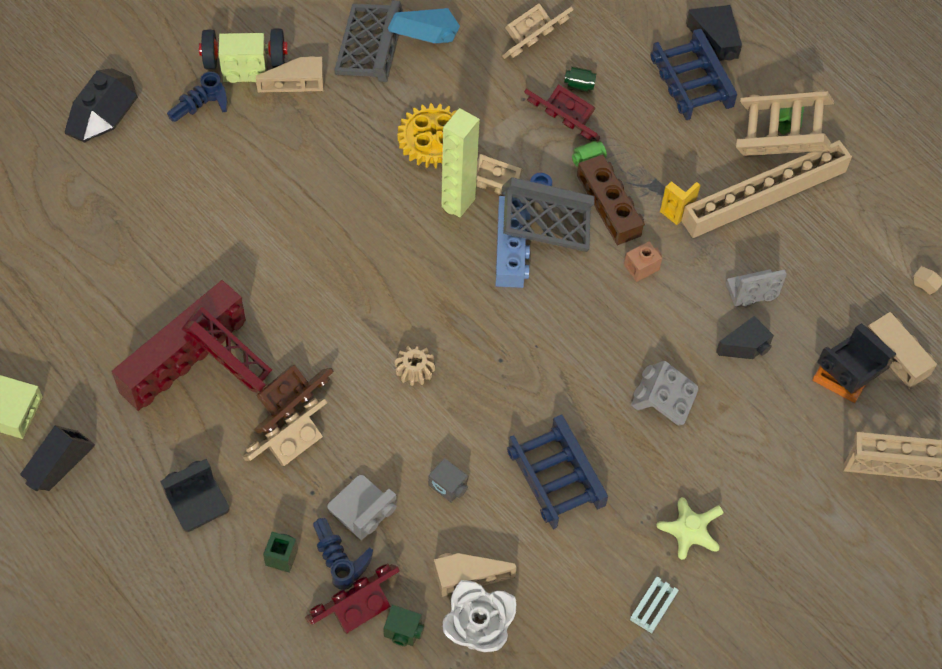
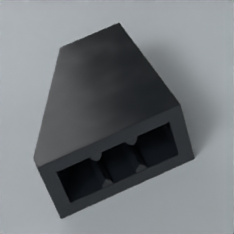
(719, 28)
(55, 458)

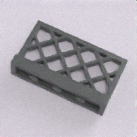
(386, 46)
(545, 196)

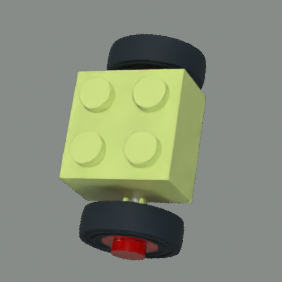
(242, 54)

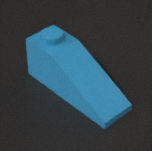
(426, 25)

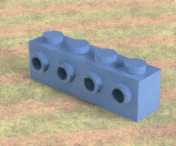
(511, 250)

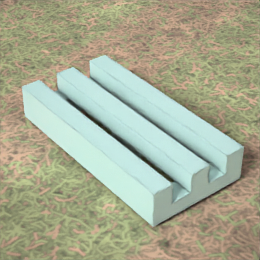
(665, 587)

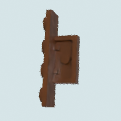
(286, 392)

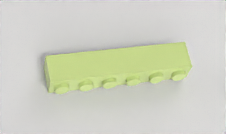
(459, 162)

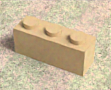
(911, 361)

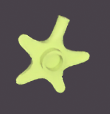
(691, 528)

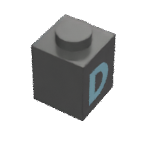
(448, 480)

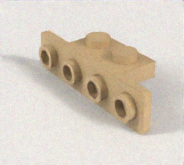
(530, 25)
(495, 173)
(292, 437)

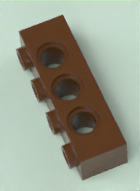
(621, 228)

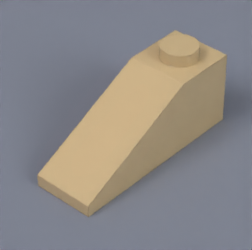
(294, 76)
(453, 568)

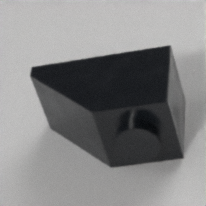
(746, 341)

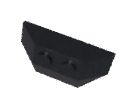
(100, 105)

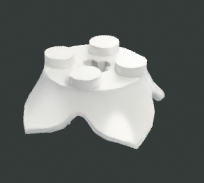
(470, 601)

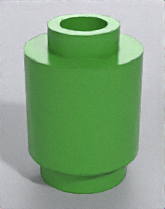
(588, 151)

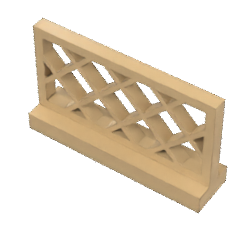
(894, 455)

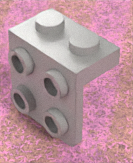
(665, 391)
(362, 506)

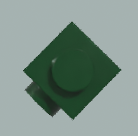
(280, 551)
(403, 626)

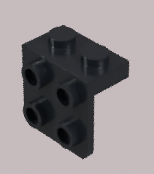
(194, 495)

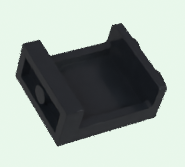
(857, 359)

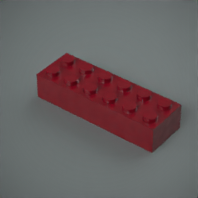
(173, 351)

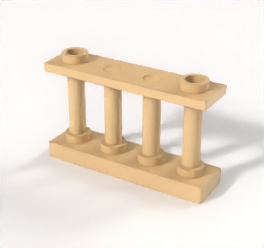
(794, 141)

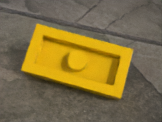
(676, 199)

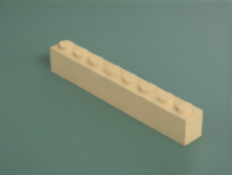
(765, 189)

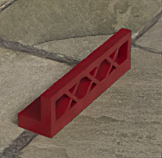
(224, 354)

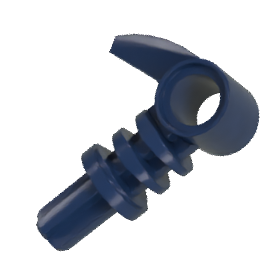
(210, 90)
(336, 559)

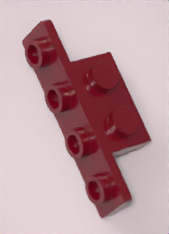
(567, 106)
(358, 603)

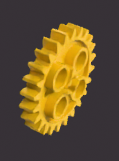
(428, 131)

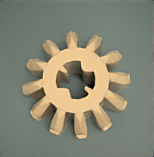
(420, 358)

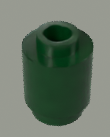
(580, 79)

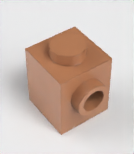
(643, 261)

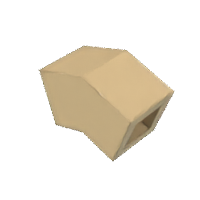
(927, 280)

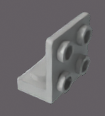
(755, 287)

